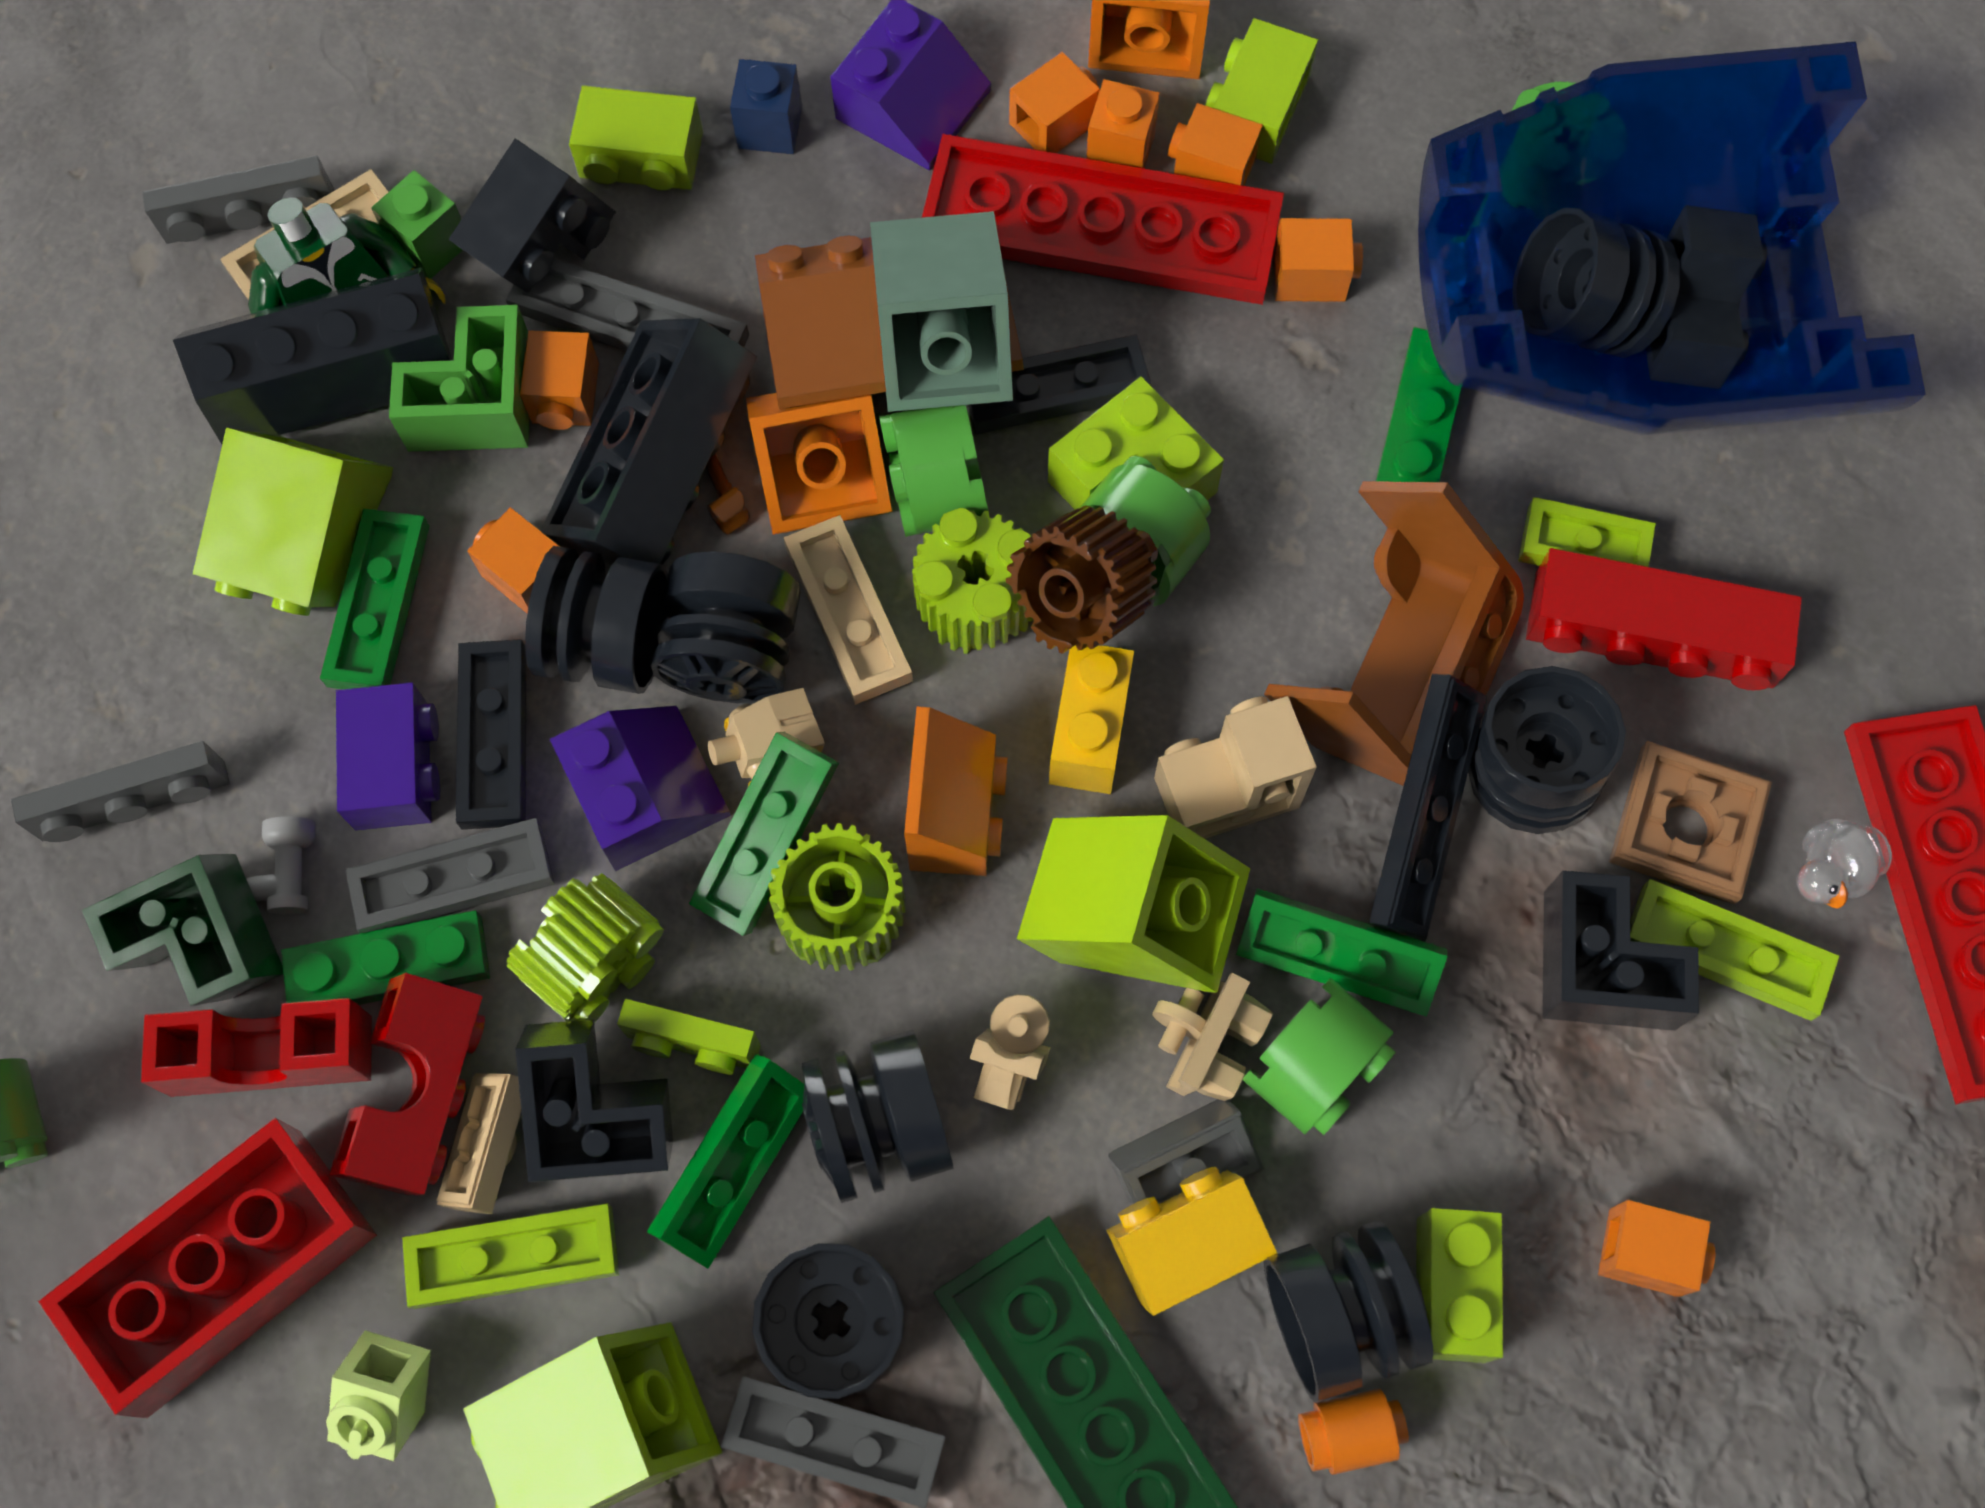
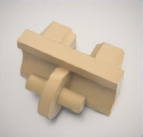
(1225, 1012)
(1011, 1050)

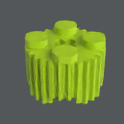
(961, 552)
(843, 933)
(586, 948)

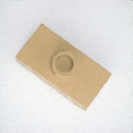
(482, 1144)

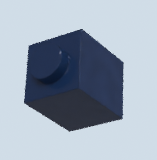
(766, 106)

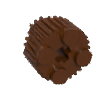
(1084, 578)

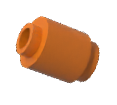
(1353, 1432)

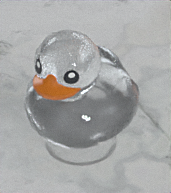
(1842, 862)

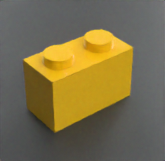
(1090, 718)
(1190, 1239)

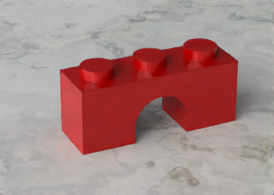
(433, 1032)
(225, 1054)

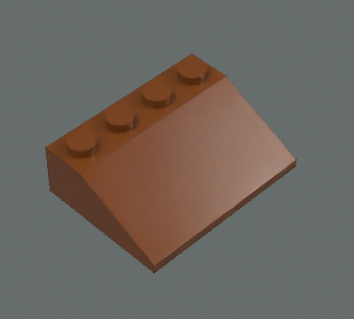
(826, 321)

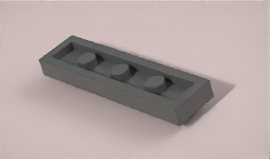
(607, 307)

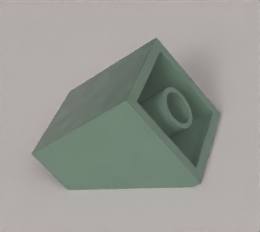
(942, 311)

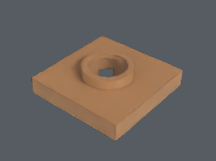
(1725, 799)

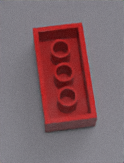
(206, 1270)

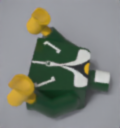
(322, 253)

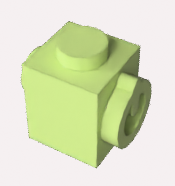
(378, 1396)

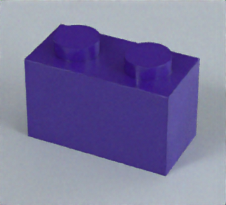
(385, 756)

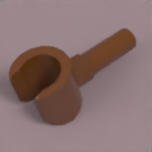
(728, 509)

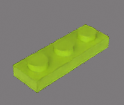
(1737, 949)
(510, 1256)

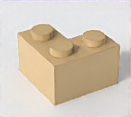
(1243, 776)

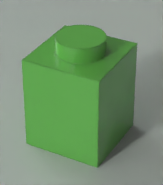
(421, 222)

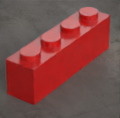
(1663, 619)

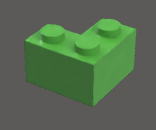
(467, 399)

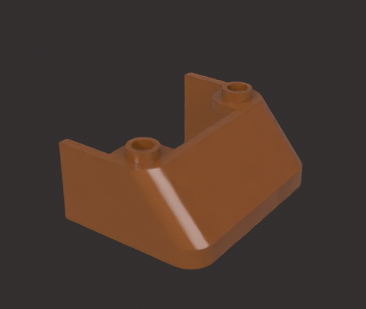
(1446, 615)

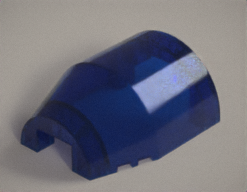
(1637, 148)

